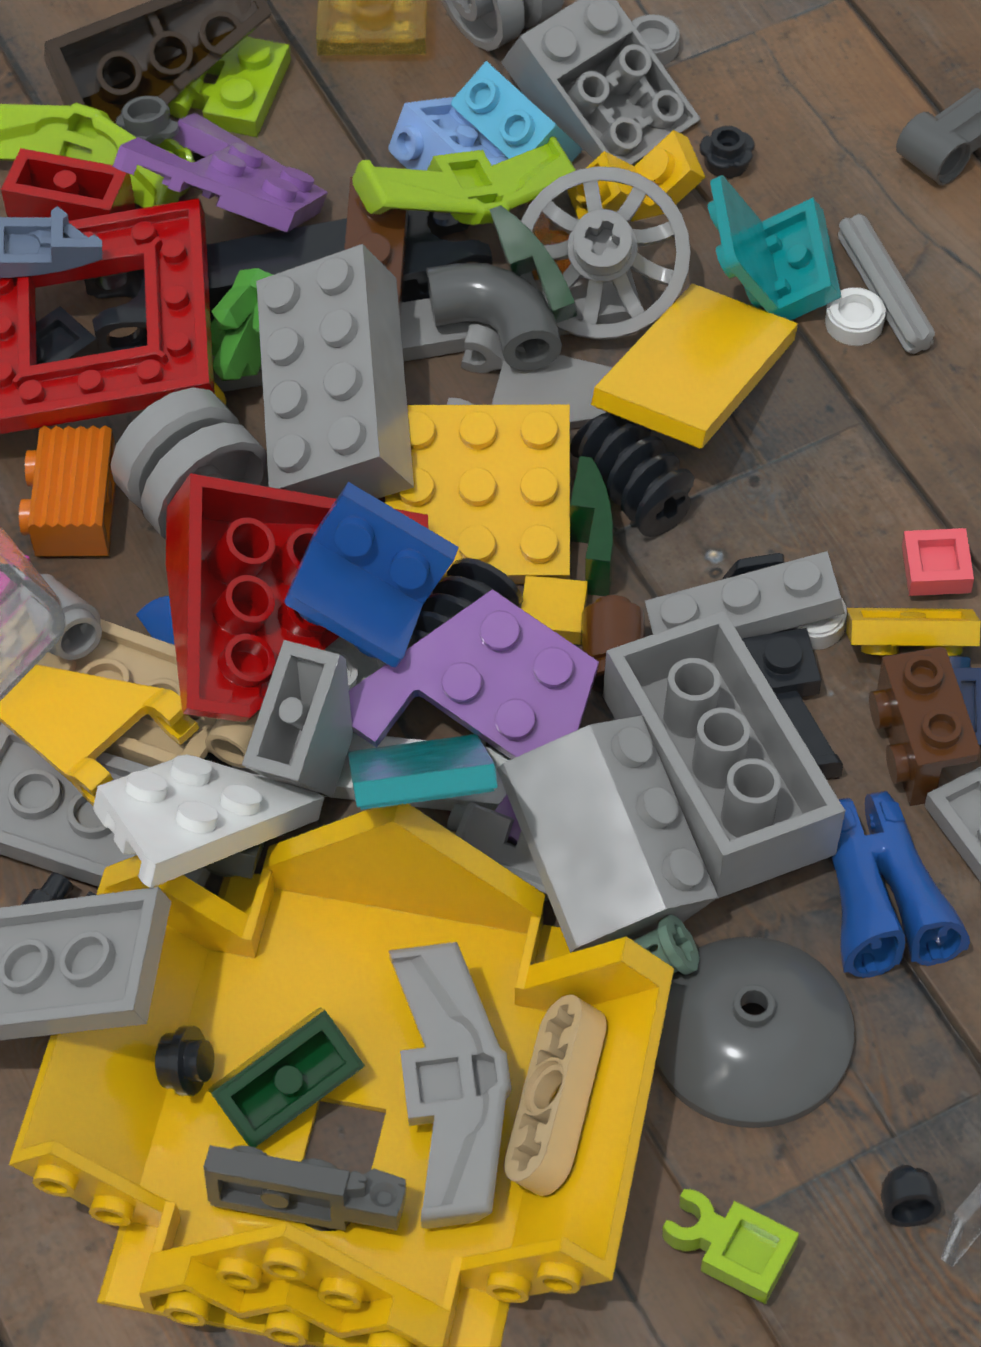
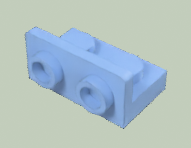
(436, 129)

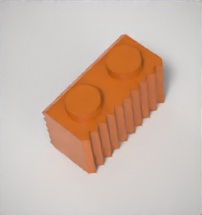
(70, 492)

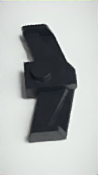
(791, 672)

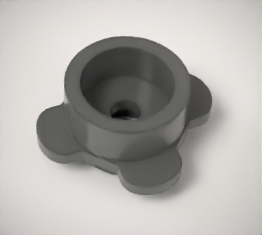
(148, 119)

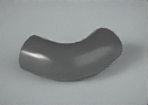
(500, 300)

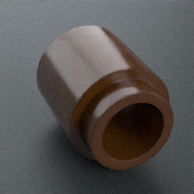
(609, 624)

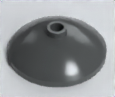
(761, 1065)

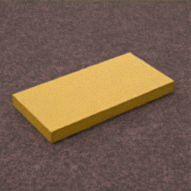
(694, 365)

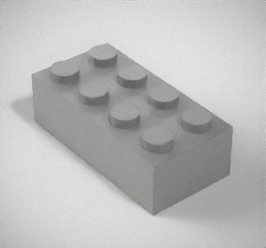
(334, 377)
(727, 751)

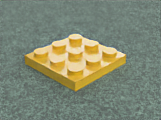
(494, 483)

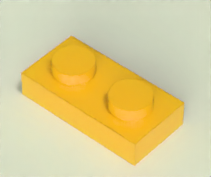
(885, 629)

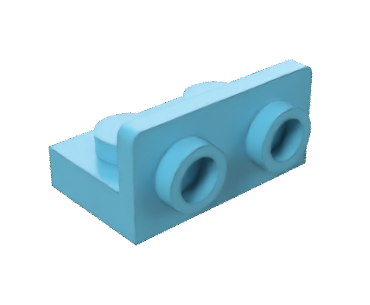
(507, 115)

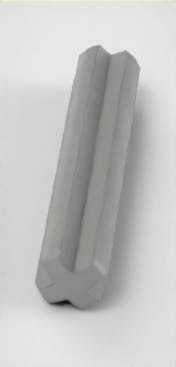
(886, 281)

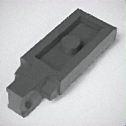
(303, 1190)

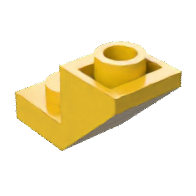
(669, 165)

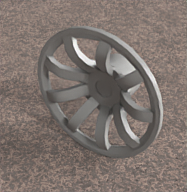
(606, 247)

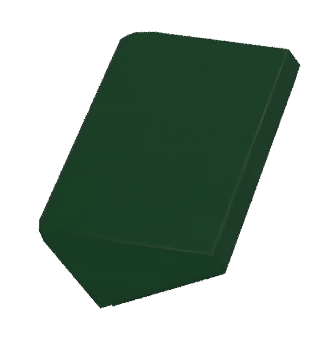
(286, 1077)

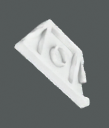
(197, 814)

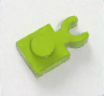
(740, 1249)

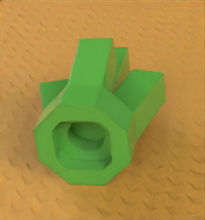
(236, 328)

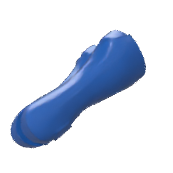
(869, 927)

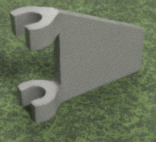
(560, 382)

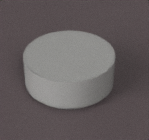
(660, 35)

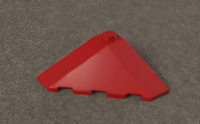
(228, 578)

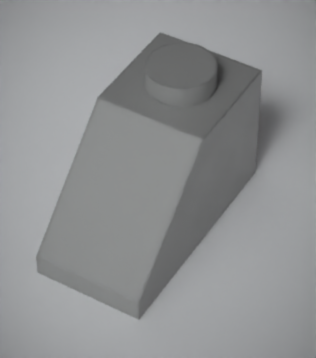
(303, 721)

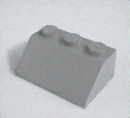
(606, 833)

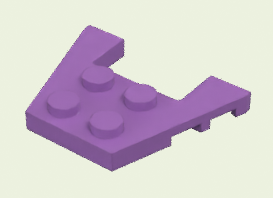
(232, 171)
(489, 673)

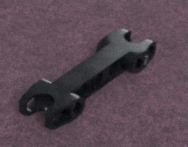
(280, 252)

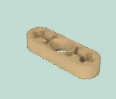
(549, 1131)

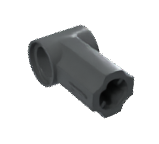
(943, 142)

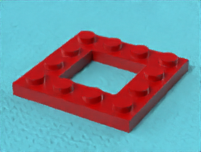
(178, 354)

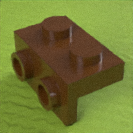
(923, 720)

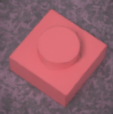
(937, 562)

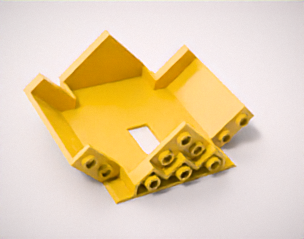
(252, 969)

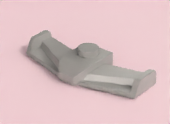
(453, 1083)

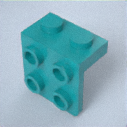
(778, 260)

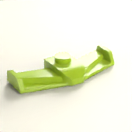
(79, 134)
(462, 183)

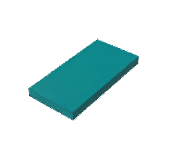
(421, 771)

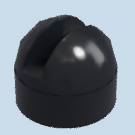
(909, 1196)

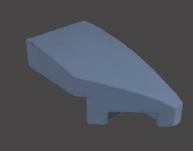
(44, 245)

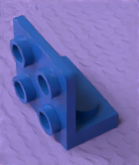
(369, 574)

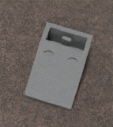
(599, 81)

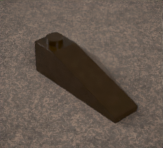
(148, 50)

